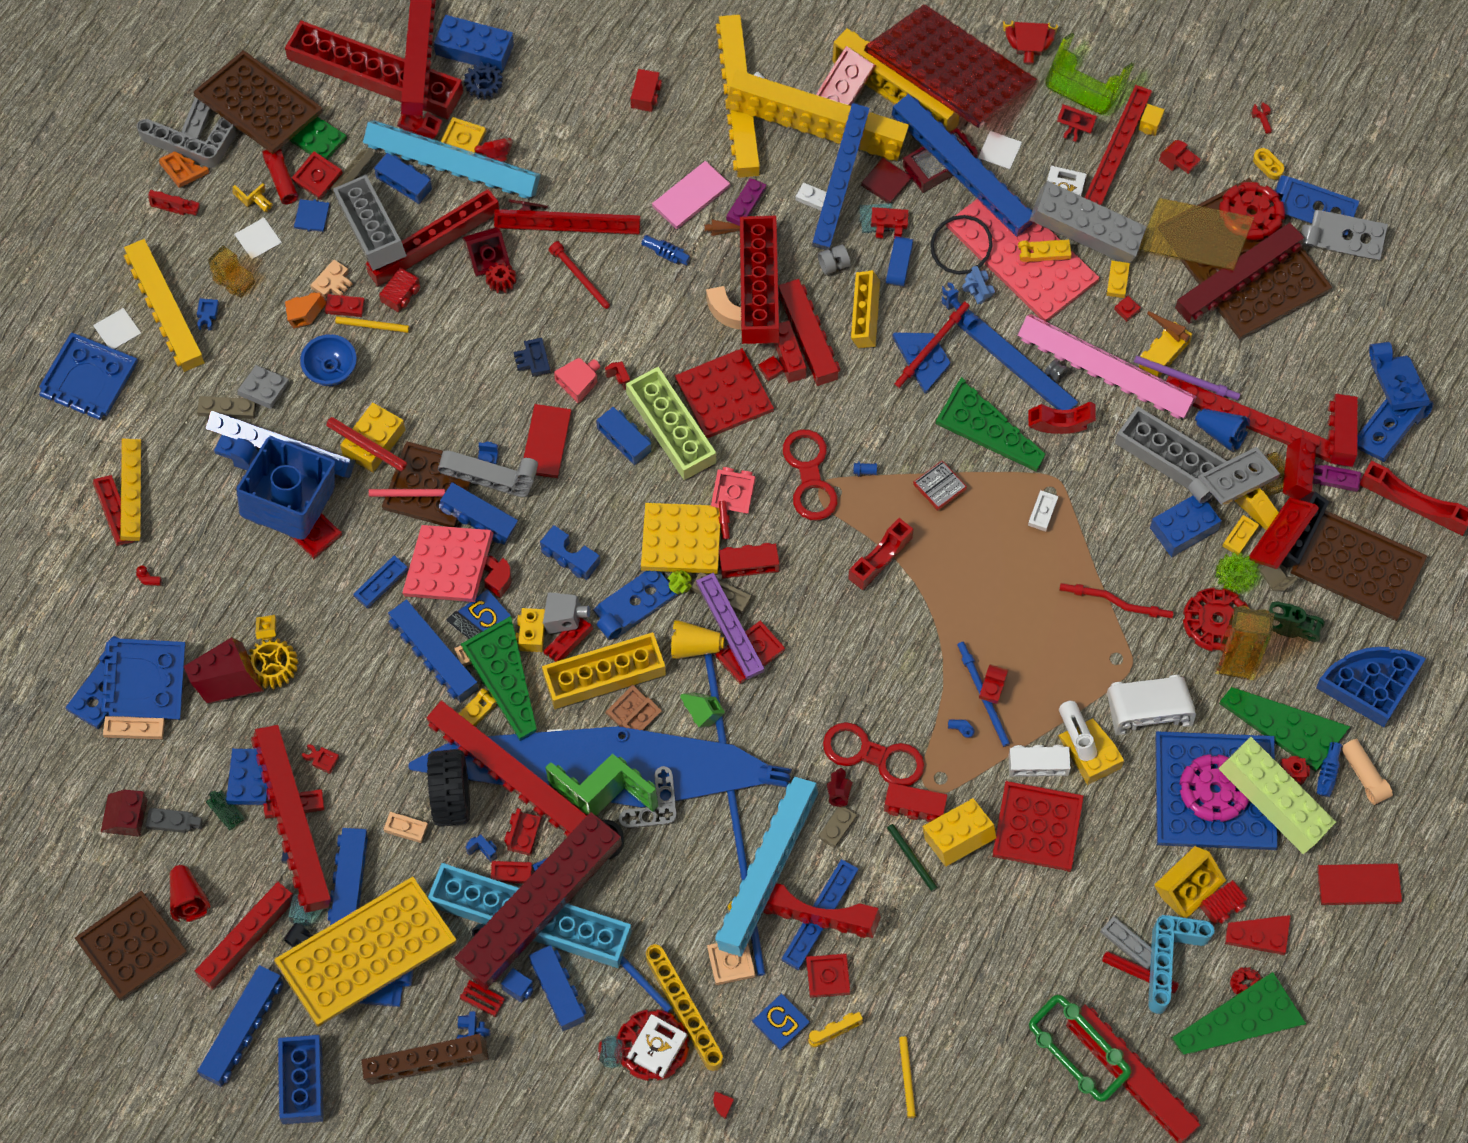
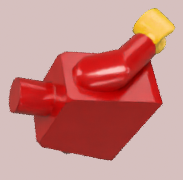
(1029, 38)

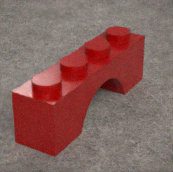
(868, 567)

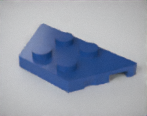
(932, 366)

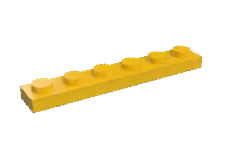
(130, 489)

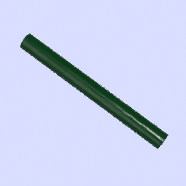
(912, 857)

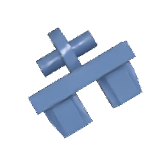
(976, 285)

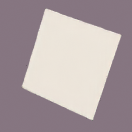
(1000, 150)
(257, 238)
(117, 329)

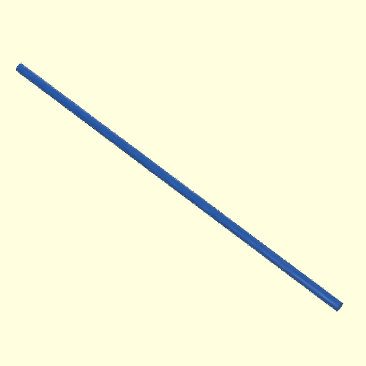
(734, 814)

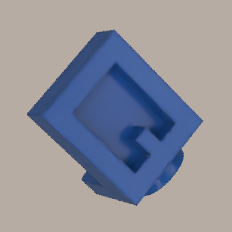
(488, 452)

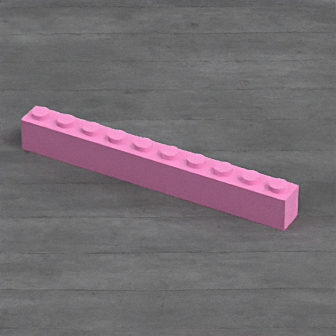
(1107, 366)

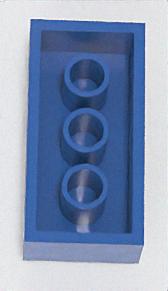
(473, 43)
(300, 1079)

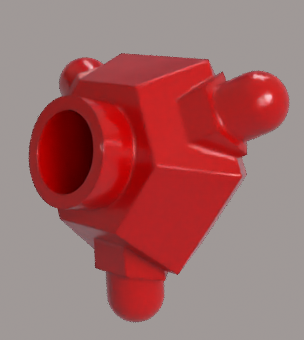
(496, 149)

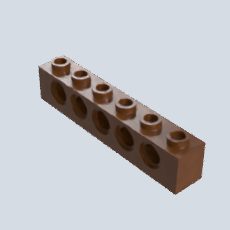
(424, 1059)

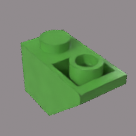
(703, 708)

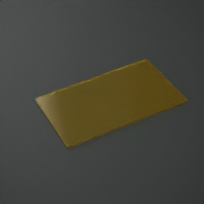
(1196, 233)

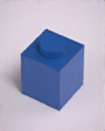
(517, 985)

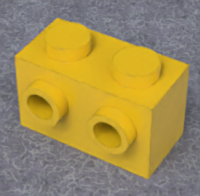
(531, 630)

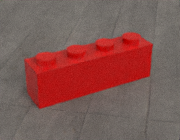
(1343, 430)

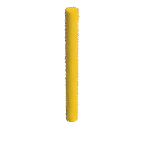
(372, 324)
(907, 1077)

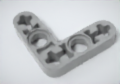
(662, 805)

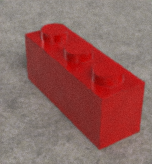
(790, 354)
(1299, 468)
(749, 560)
(914, 802)

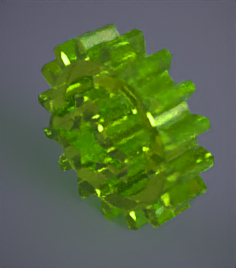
(1231, 566)

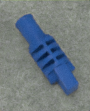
(666, 250)
(1329, 770)

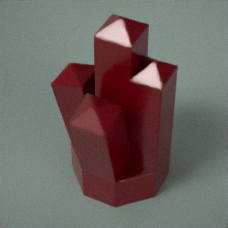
(839, 788)

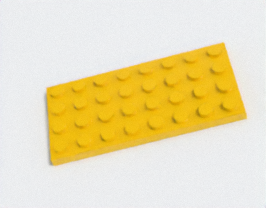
(365, 951)

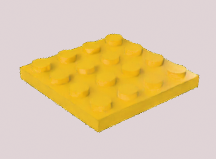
(680, 538)

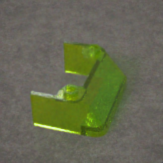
(1080, 87)

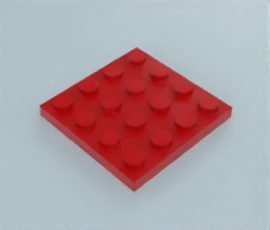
(724, 393)
(1038, 826)

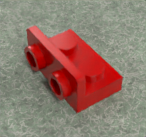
(522, 832)

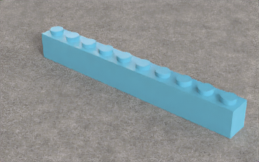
(451, 158)
(767, 866)

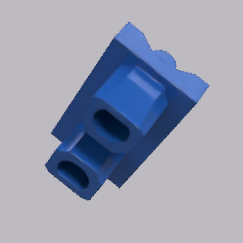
(469, 1022)

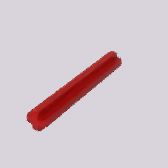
(1133, 969)

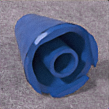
(1224, 427)

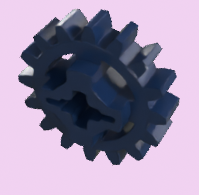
(483, 80)

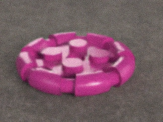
(1202, 790)

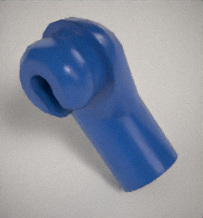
(963, 726)

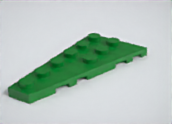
(1251, 1013)

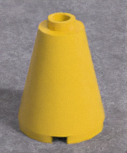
(694, 640)

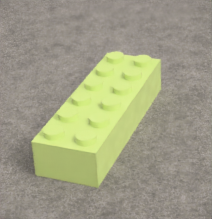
(671, 423)
(1277, 795)

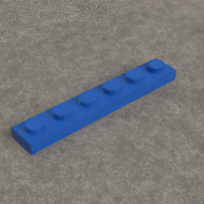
(828, 899)

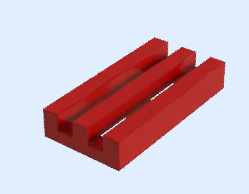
(467, 990)

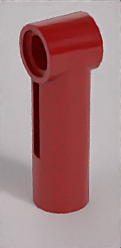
(280, 176)

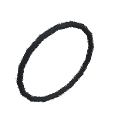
(955, 218)

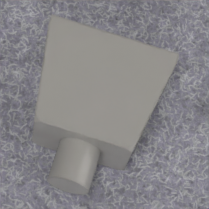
(563, 612)

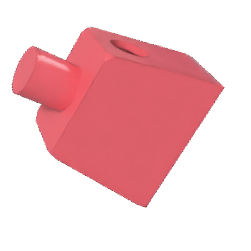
(577, 378)

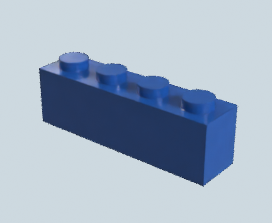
(477, 513)
(556, 987)

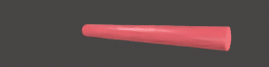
(406, 492)

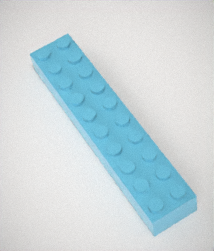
(570, 930)

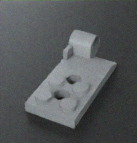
(1328, 229)
(1225, 486)

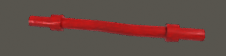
(909, 370)
(1152, 611)

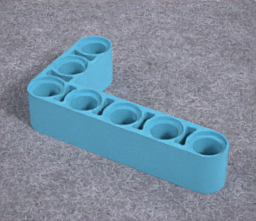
(1165, 955)

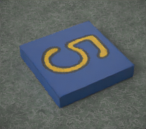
(484, 611)
(781, 1022)

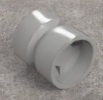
(827, 259)

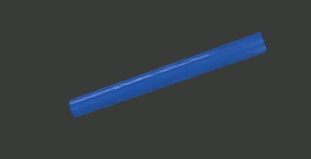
(646, 985)

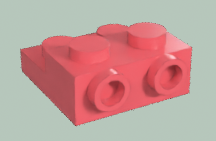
(734, 489)

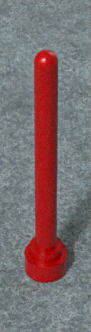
(557, 250)

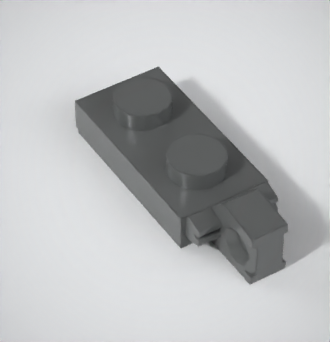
(172, 820)

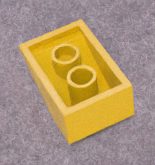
(1107, 759)

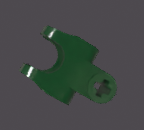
(1296, 622)

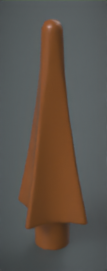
(720, 227)
(1175, 330)

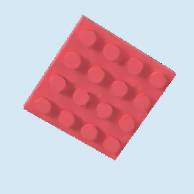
(448, 563)

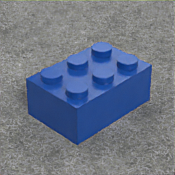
(1185, 525)

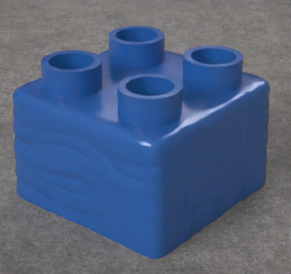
(286, 488)

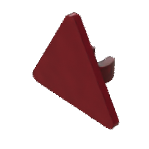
(527, 205)

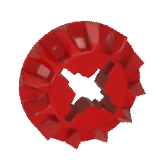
(1238, 977)

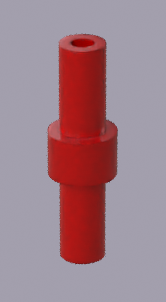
(724, 520)

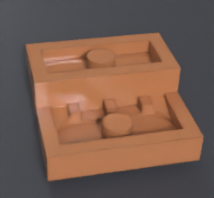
(633, 710)

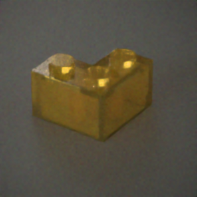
(229, 272)

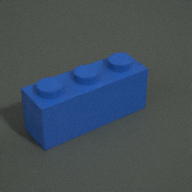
(403, 178)
(624, 435)

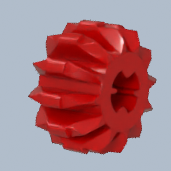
(500, 277)

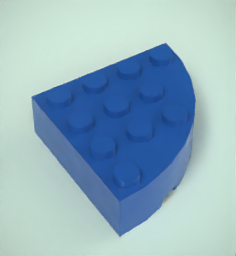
(1372, 680)

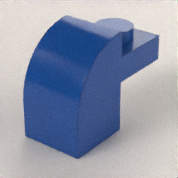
(238, 450)

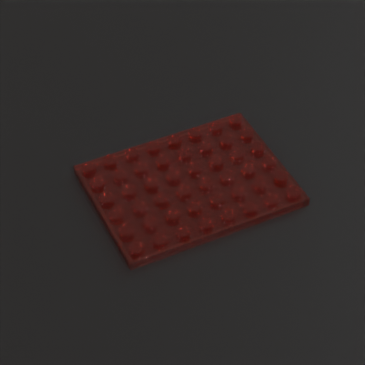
(950, 65)

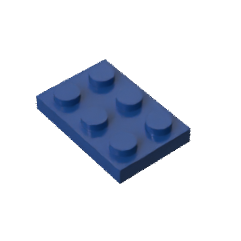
(245, 779)

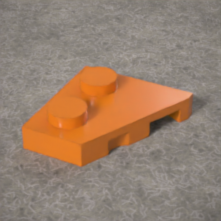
(182, 169)

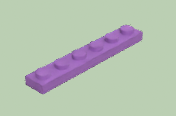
(730, 626)

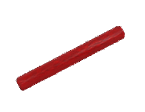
(366, 444)

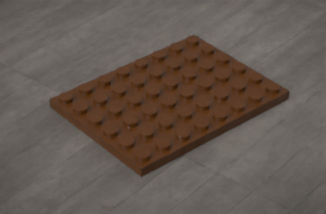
(1273, 294)

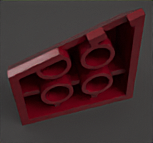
(223, 673)

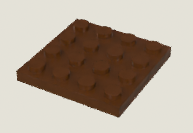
(422, 474)
(130, 945)

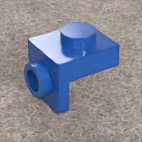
(487, 848)

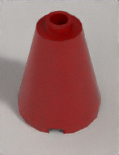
(186, 895)

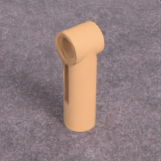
(1375, 787)

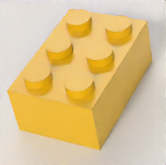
(378, 426)
(959, 832)

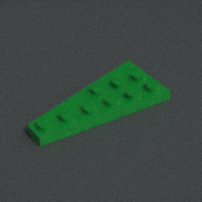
(983, 424)
(499, 665)
(1293, 729)

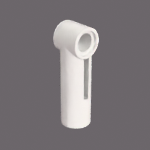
(1084, 742)

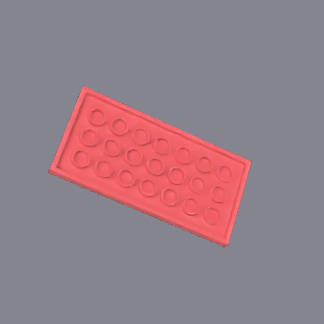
(1040, 284)

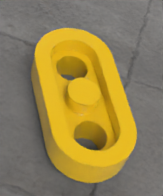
(1269, 164)

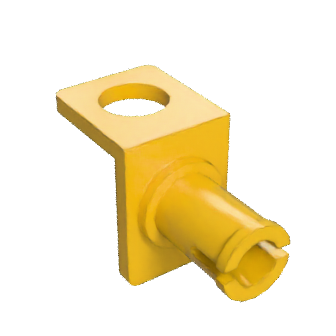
(256, 196)

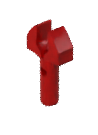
(1262, 116)

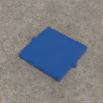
(311, 215)

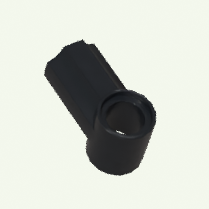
(296, 935)

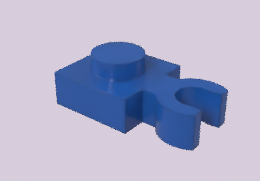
(206, 311)

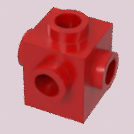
(1296, 768)

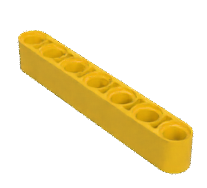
(689, 1015)

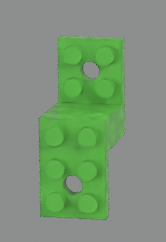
(602, 785)

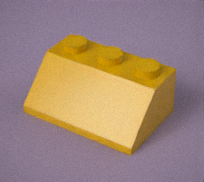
(1190, 882)

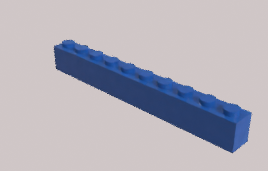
(963, 165)

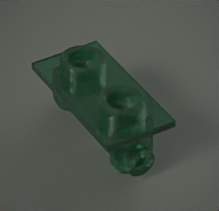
(225, 812)

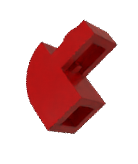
(426, 125)
(1179, 156)
(500, 576)
(993, 683)

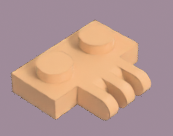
(332, 280)

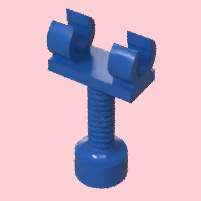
(970, 321)

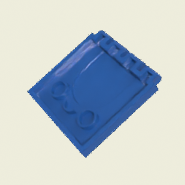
(87, 376)
(144, 678)

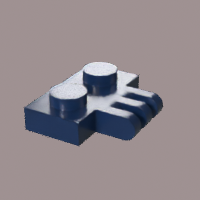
(533, 357)

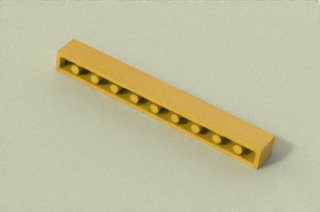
(742, 124)

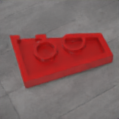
(1260, 934)

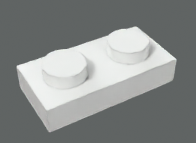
(811, 196)
(1043, 511)

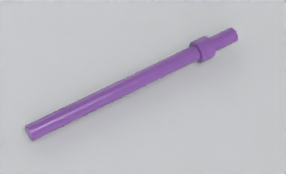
(1219, 390)

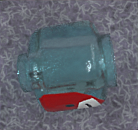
(611, 1052)

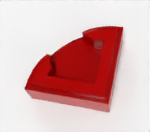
(722, 1104)

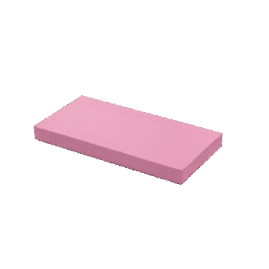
(691, 195)

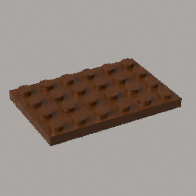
(258, 102)
(1360, 565)

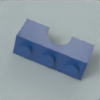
(581, 563)

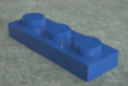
(380, 581)

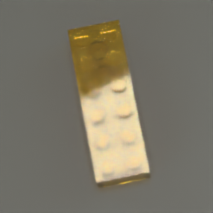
(1244, 643)

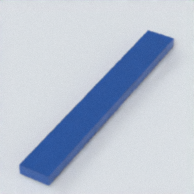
(1020, 365)

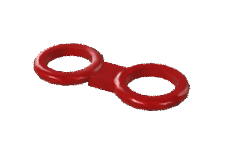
(810, 474)
(873, 754)

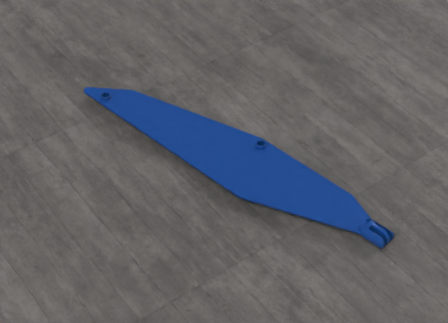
(696, 764)

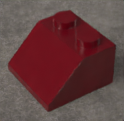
(485, 250)
(124, 813)

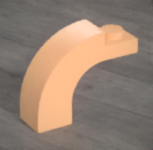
(722, 308)

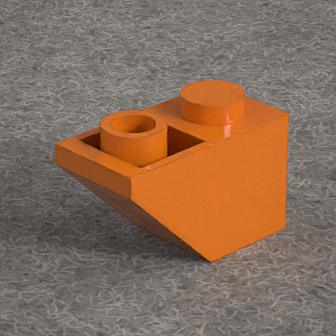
(303, 310)

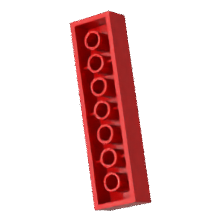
(759, 280)

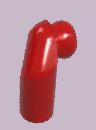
(145, 578)

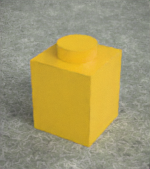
(1151, 120)

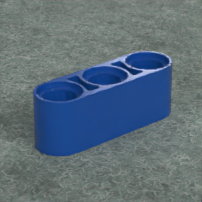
(899, 261)

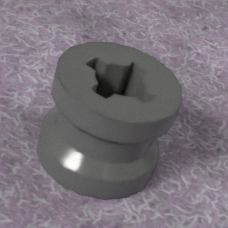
(1056, 370)

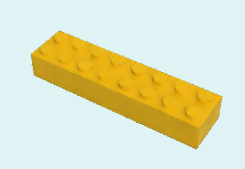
(891, 84)

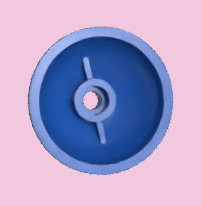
(326, 352)

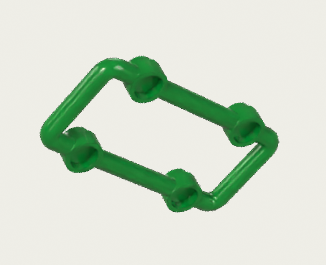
(1113, 1055)

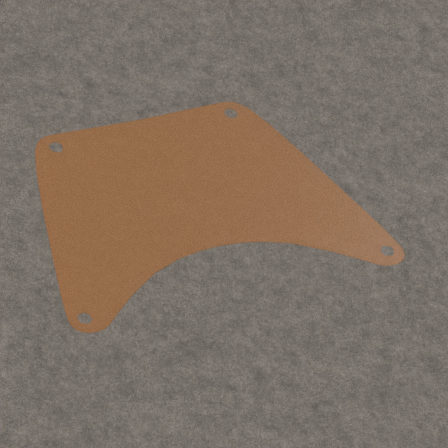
(999, 593)

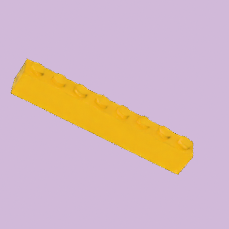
(164, 306)

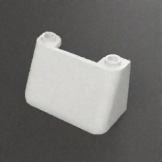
(1150, 703)

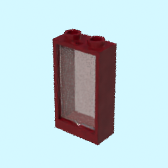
(926, 169)

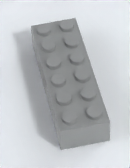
(369, 222)
(1087, 223)
(1165, 448)

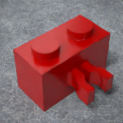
(1076, 119)

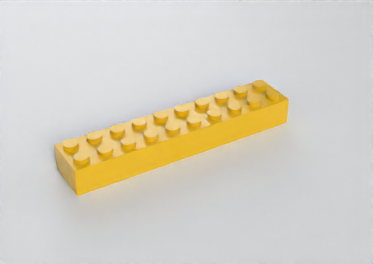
(812, 114)

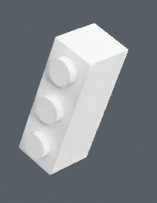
(1039, 761)

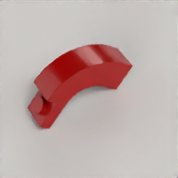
(1061, 421)

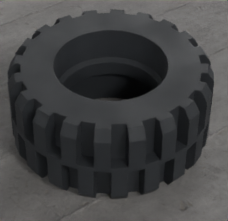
(448, 787)

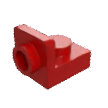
(619, 371)

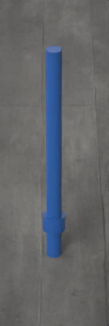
(969, 661)

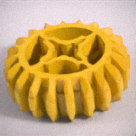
(278, 649)

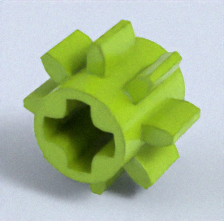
(679, 582)

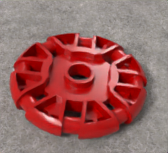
(1257, 203)
(1205, 613)
(626, 1035)

